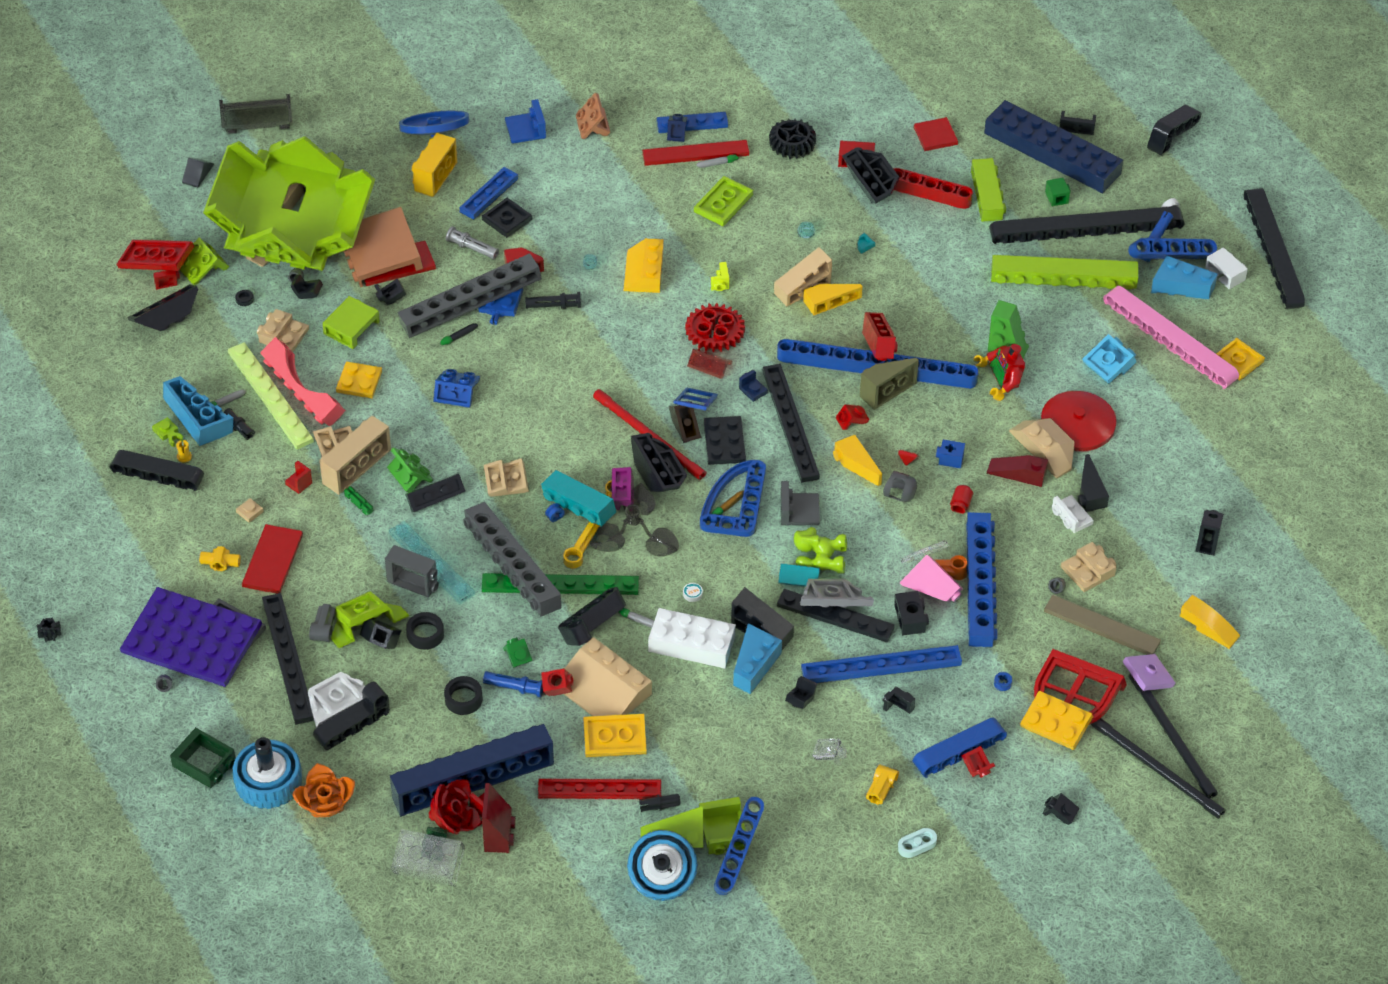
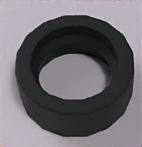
(425, 643)
(463, 708)

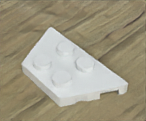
(334, 696)

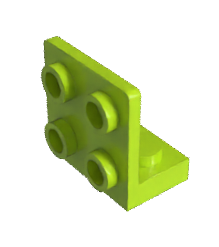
(201, 261)

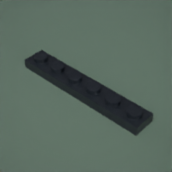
(838, 616)

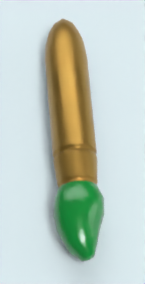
(729, 503)

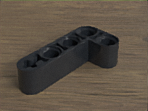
(1172, 126)
(579, 625)
(352, 720)

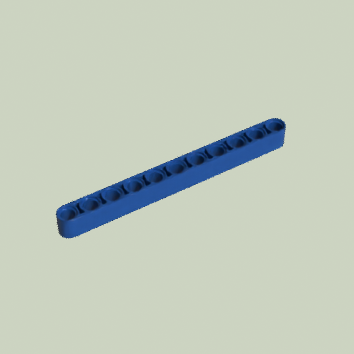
(858, 360)

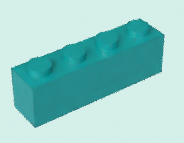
(578, 498)

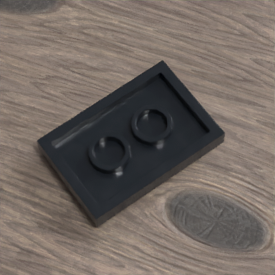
(724, 440)

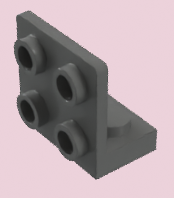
(798, 507)

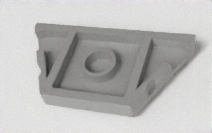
(833, 593)

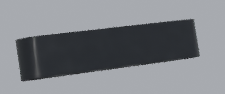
(157, 469)

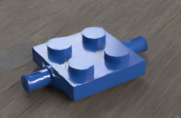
(503, 306)

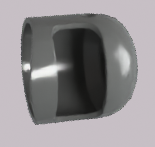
(901, 481)

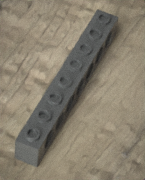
(469, 295)
(512, 559)

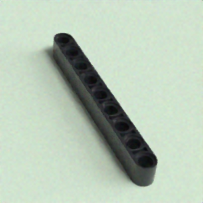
(1275, 248)

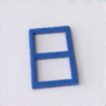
(708, 402)

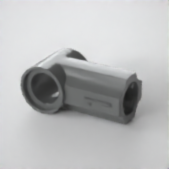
(322, 627)

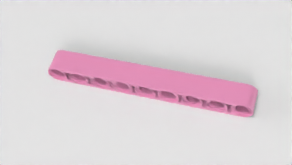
(1172, 336)

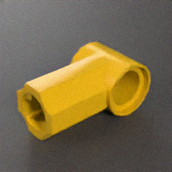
(882, 782)

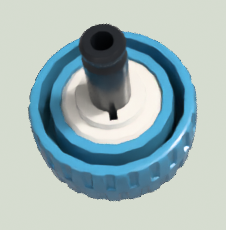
(267, 773)
(662, 865)

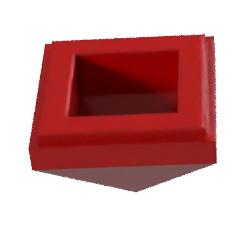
(907, 457)

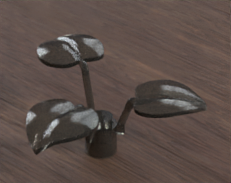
(610, 539)

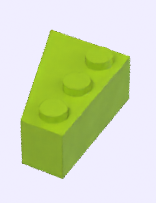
(687, 824)

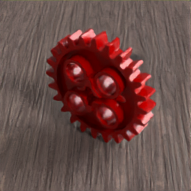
(726, 333)

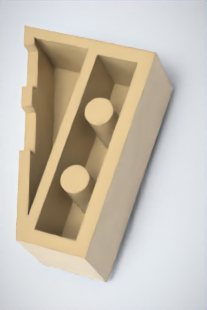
(809, 272)

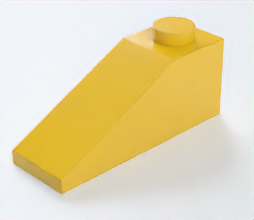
(829, 296)
(856, 458)

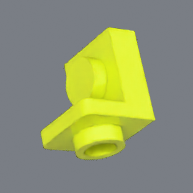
(721, 280)

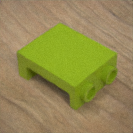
(350, 321)
(719, 824)

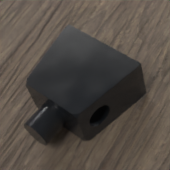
(1211, 524)

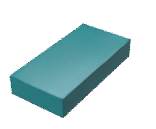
(797, 575)

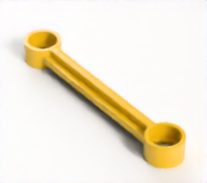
(584, 539)

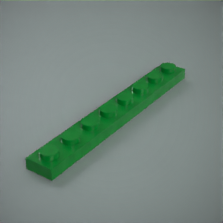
(567, 583)

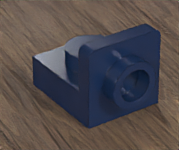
(676, 128)
(751, 386)

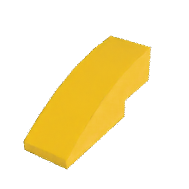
(1209, 621)

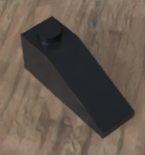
(1092, 490)

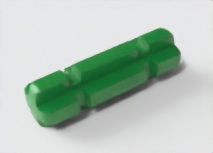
(358, 500)

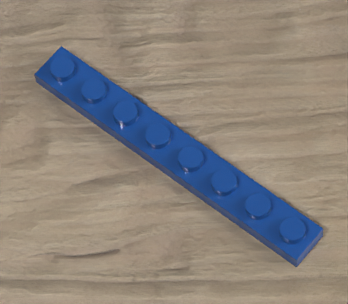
(882, 664)

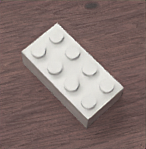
(691, 638)

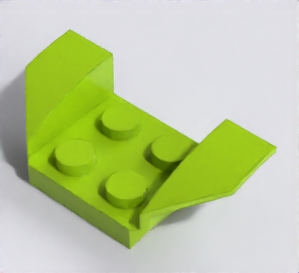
(359, 610)

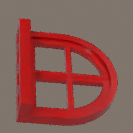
(1084, 670)

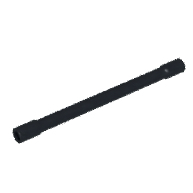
(1203, 782)
(1207, 803)

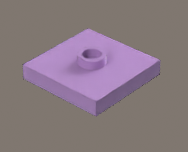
(1149, 672)

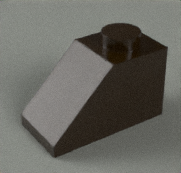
(685, 422)

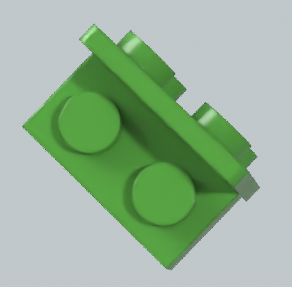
(408, 469)

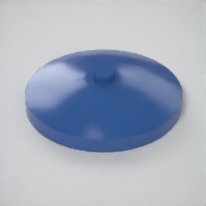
(434, 122)

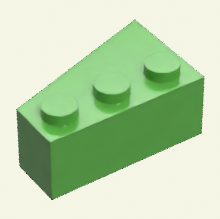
(1006, 328)

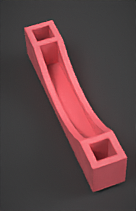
(282, 359)

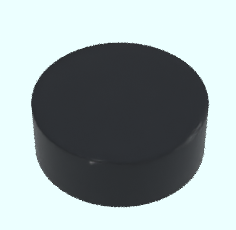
(244, 298)

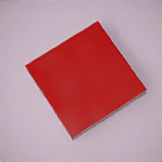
(935, 134)

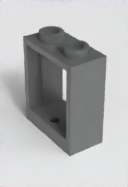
(401, 558)

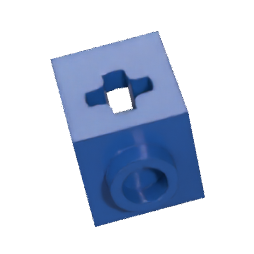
(951, 453)

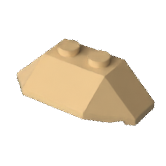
(1048, 441)

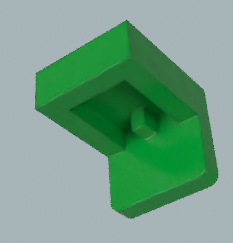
(517, 652)

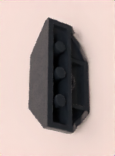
(872, 173)
(167, 310)
(657, 463)

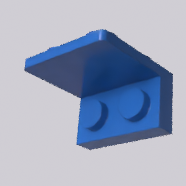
(527, 126)
(455, 387)

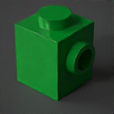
(1057, 191)

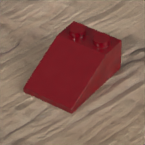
(497, 822)

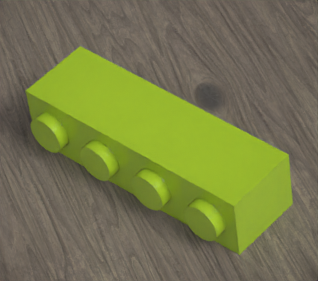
(987, 189)

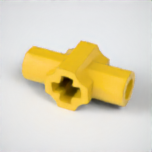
(220, 559)

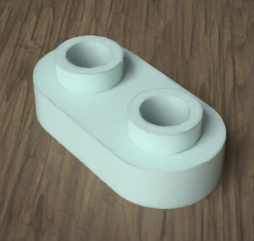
(916, 842)

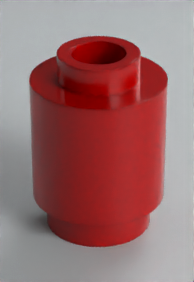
(961, 499)

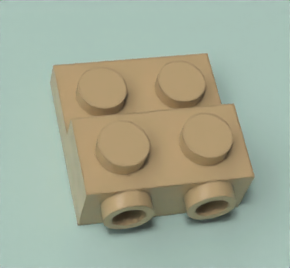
(282, 326)
(1089, 567)

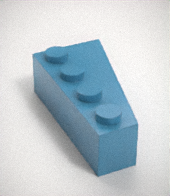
(195, 411)

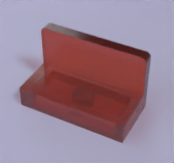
(708, 363)

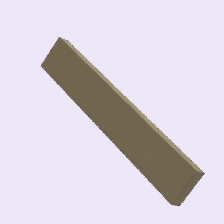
(1102, 625)

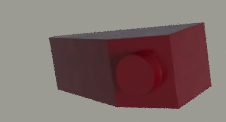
(1020, 468)

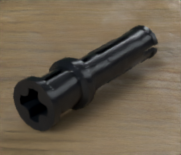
(531, 301)

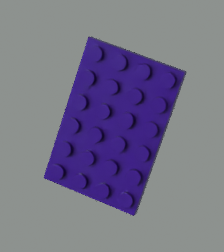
(191, 636)

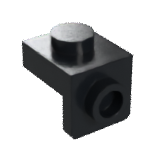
(306, 289)
(391, 292)
(802, 693)
(899, 698)
(1061, 807)

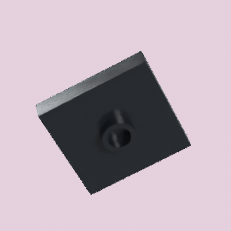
(507, 217)

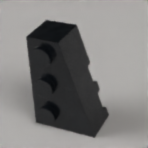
(750, 609)

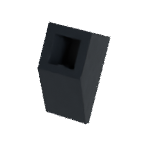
(380, 633)

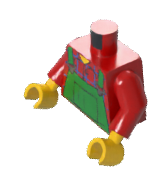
(1006, 366)

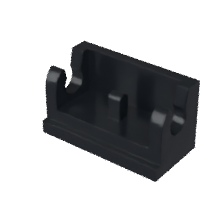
(1077, 125)

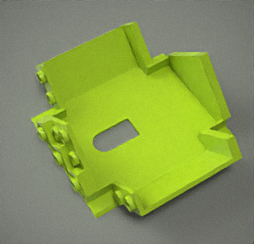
(251, 196)

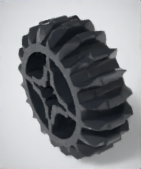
(792, 138)

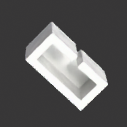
(1225, 263)

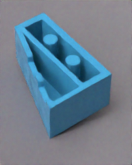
(1183, 279)
(755, 658)

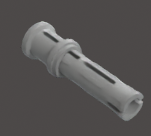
(464, 240)

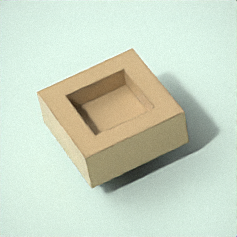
(249, 510)

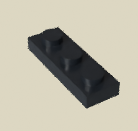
(435, 492)

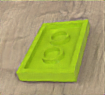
(723, 201)

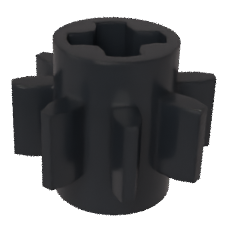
(49, 629)

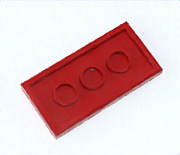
(155, 255)
(427, 263)
(272, 559)

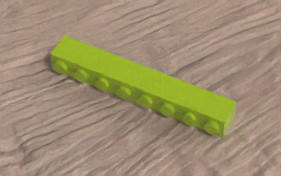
(1064, 271)

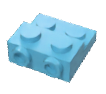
(1110, 358)

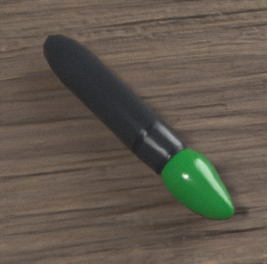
(460, 333)

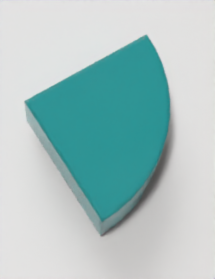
(865, 243)

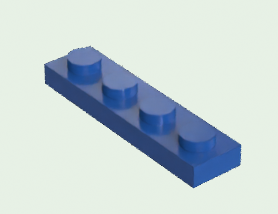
(697, 121)
(488, 193)

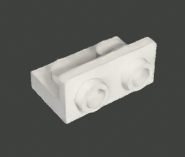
(1071, 513)

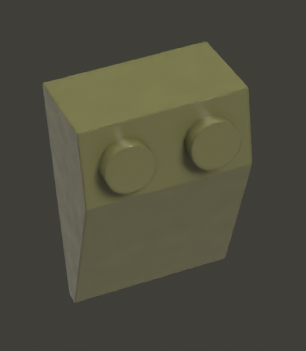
(887, 381)

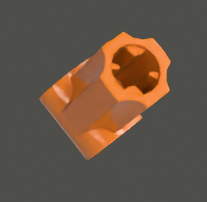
(955, 567)

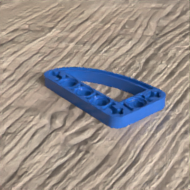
(738, 523)

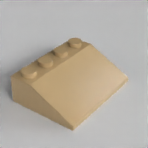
(605, 681)

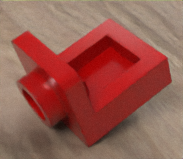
(851, 414)
(977, 762)

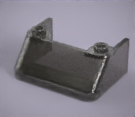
(256, 114)

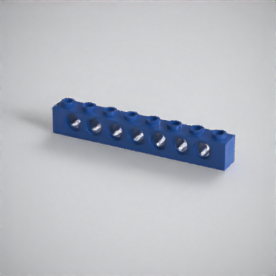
(979, 580)

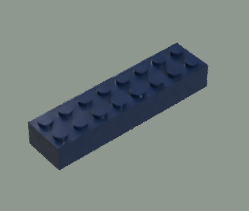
(1053, 146)
(481, 764)

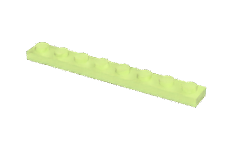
(270, 395)

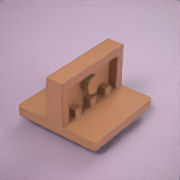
(592, 118)

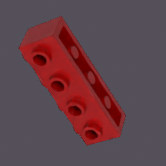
(879, 336)

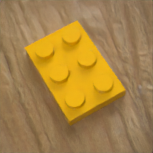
(1056, 720)
(614, 735)

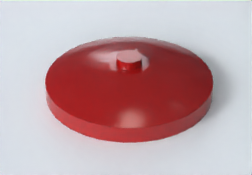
(1082, 417)

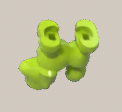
(823, 547)

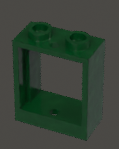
(190, 745)

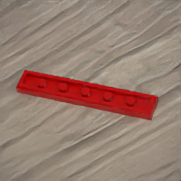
(694, 152)
(598, 788)

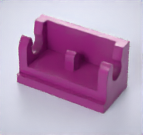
(622, 487)

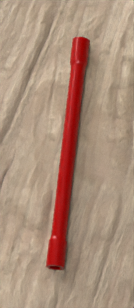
(608, 402)

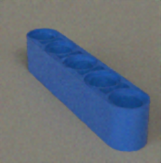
(1164, 248)
(950, 750)
(739, 836)

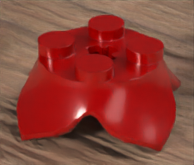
(451, 808)

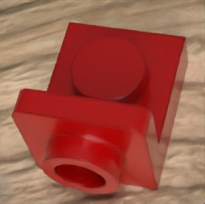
(166, 279)

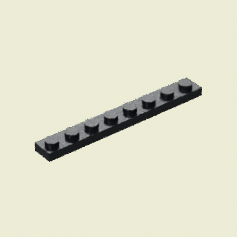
(791, 423)
(288, 658)

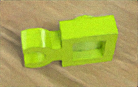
(167, 429)

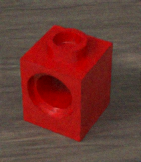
(549, 679)

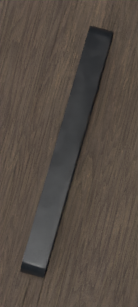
(1082, 224)

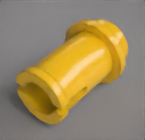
(184, 454)

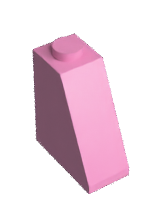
(932, 580)

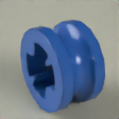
(554, 512)
(1003, 687)

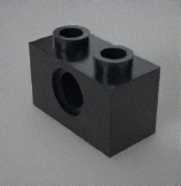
(910, 613)

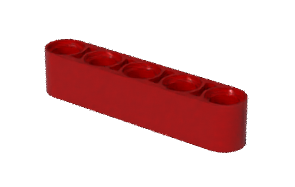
(933, 189)

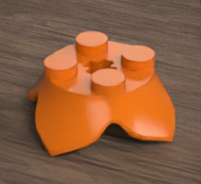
(323, 792)

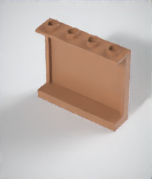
(382, 246)

